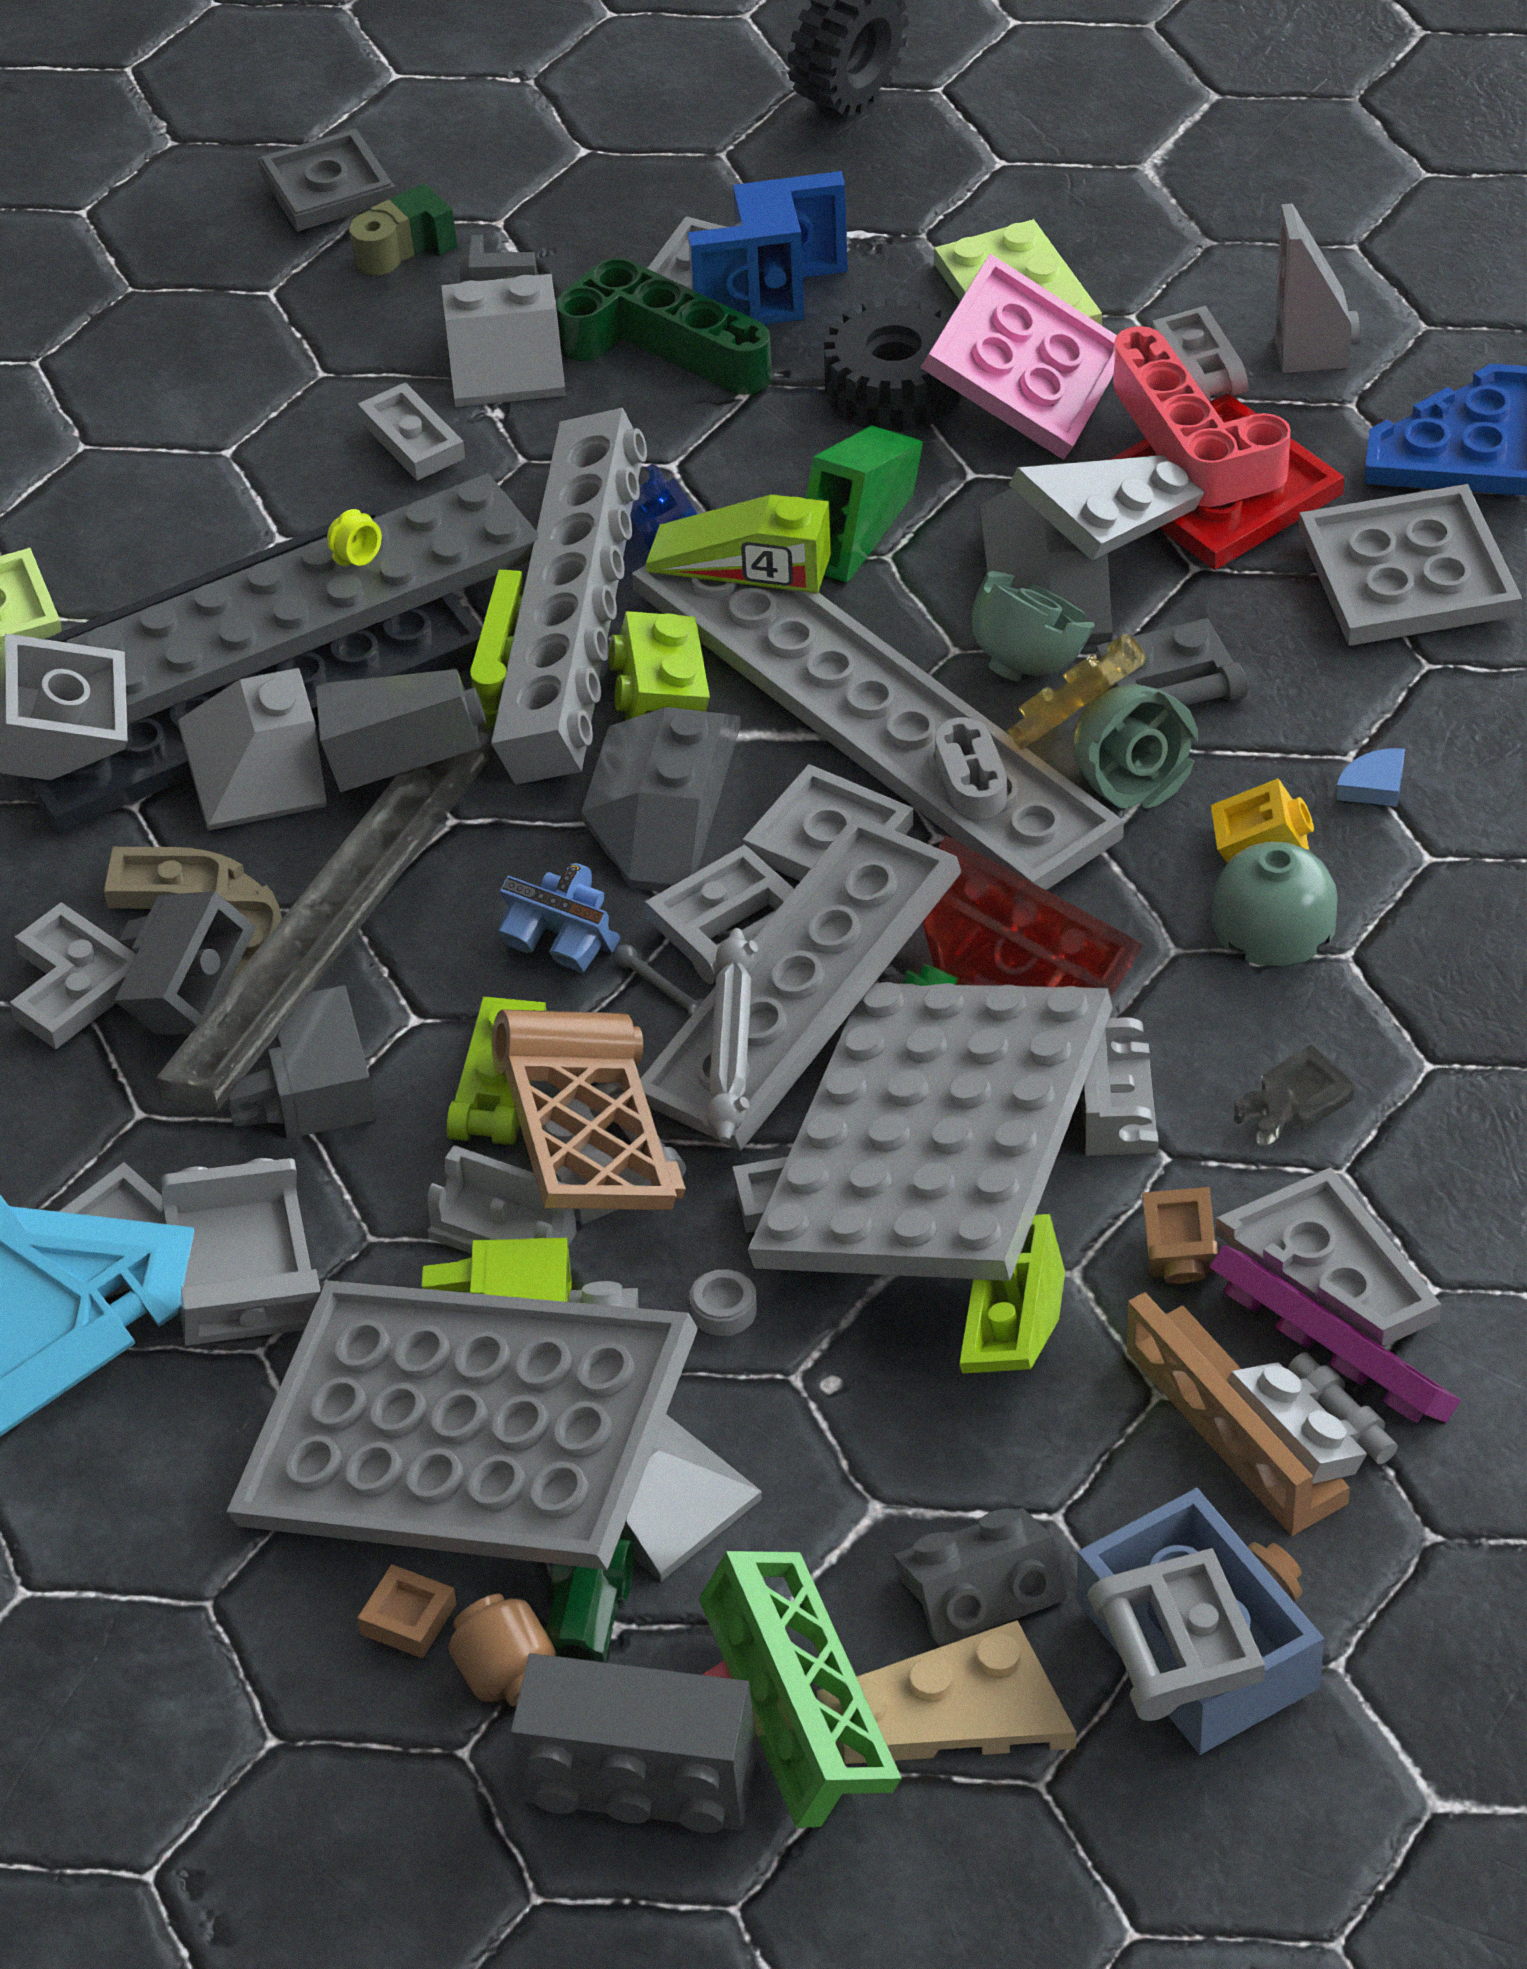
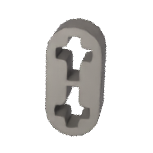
(981, 765)

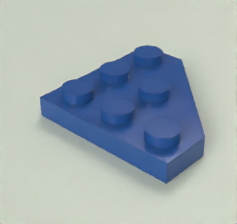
(1458, 438)

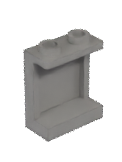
(247, 1251)

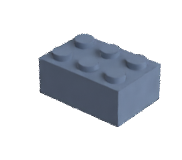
(1279, 1628)

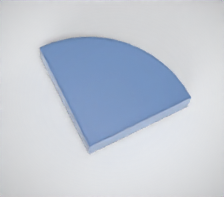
(1373, 778)

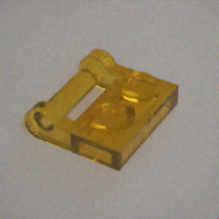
(1083, 685)

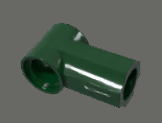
(587, 1605)

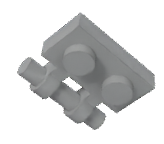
(1294, 1406)

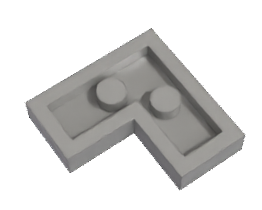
(81, 975)

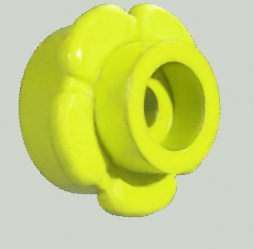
(354, 538)

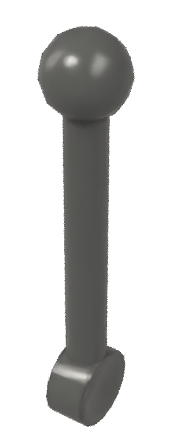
(627, 957)

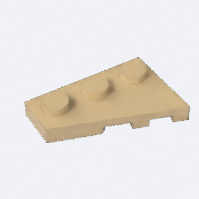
(963, 1696)

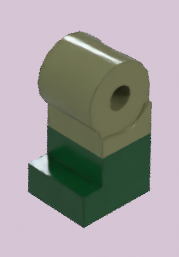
(402, 230)

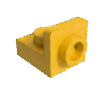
(1260, 817)

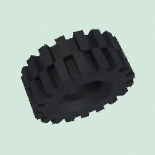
(847, 51)
(876, 365)

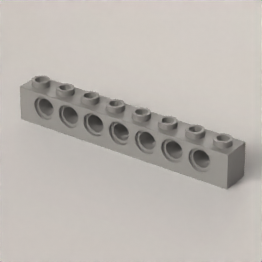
(569, 598)

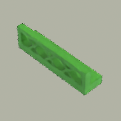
(788, 1719)

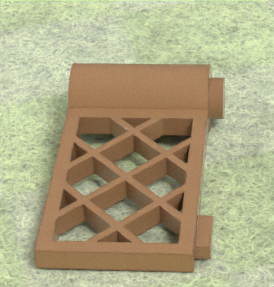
(572, 1054)

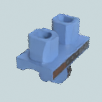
(562, 906)

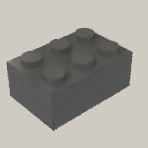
(635, 1742)

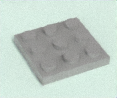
(1409, 564)

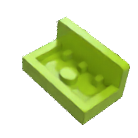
(658, 664)

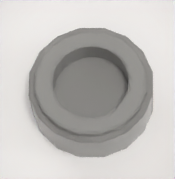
(723, 1302)

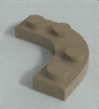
(144, 873)

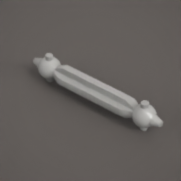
(730, 1035)

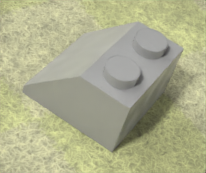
(503, 340)
(59, 706)

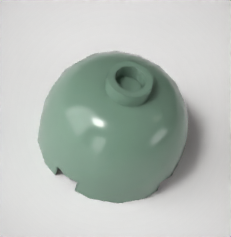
(1026, 628)
(1134, 745)
(1275, 904)

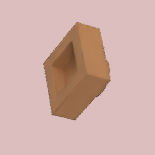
(407, 1611)

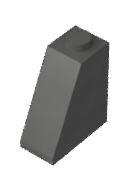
(395, 724)

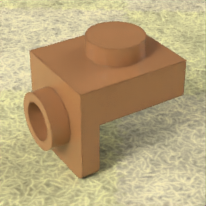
(1179, 1234)

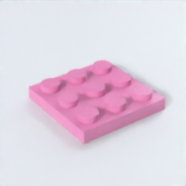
(1024, 356)

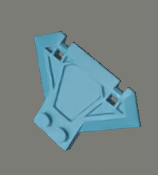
(54, 1294)

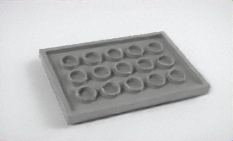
(933, 1131)
(465, 1423)

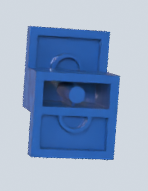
(779, 236)

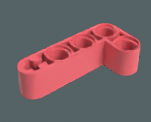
(1179, 422)

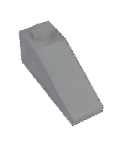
(1311, 308)

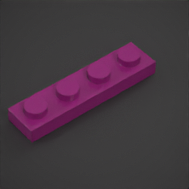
(1355, 1353)

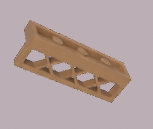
(1194, 1377)

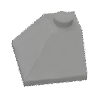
(254, 751)
(683, 1501)

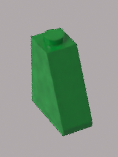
(867, 488)

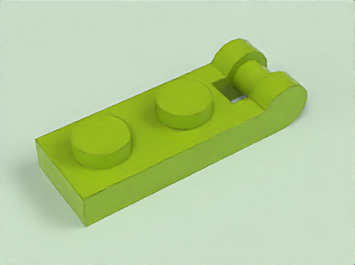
(496, 642)
(484, 1096)

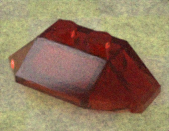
(1013, 932)

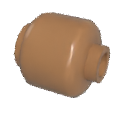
(495, 1644)

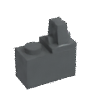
(182, 959)
(314, 1072)

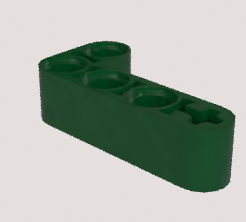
(667, 319)

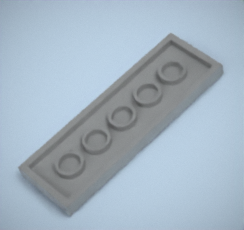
(809, 970)

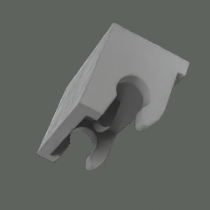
(1119, 1095)
(491, 1203)

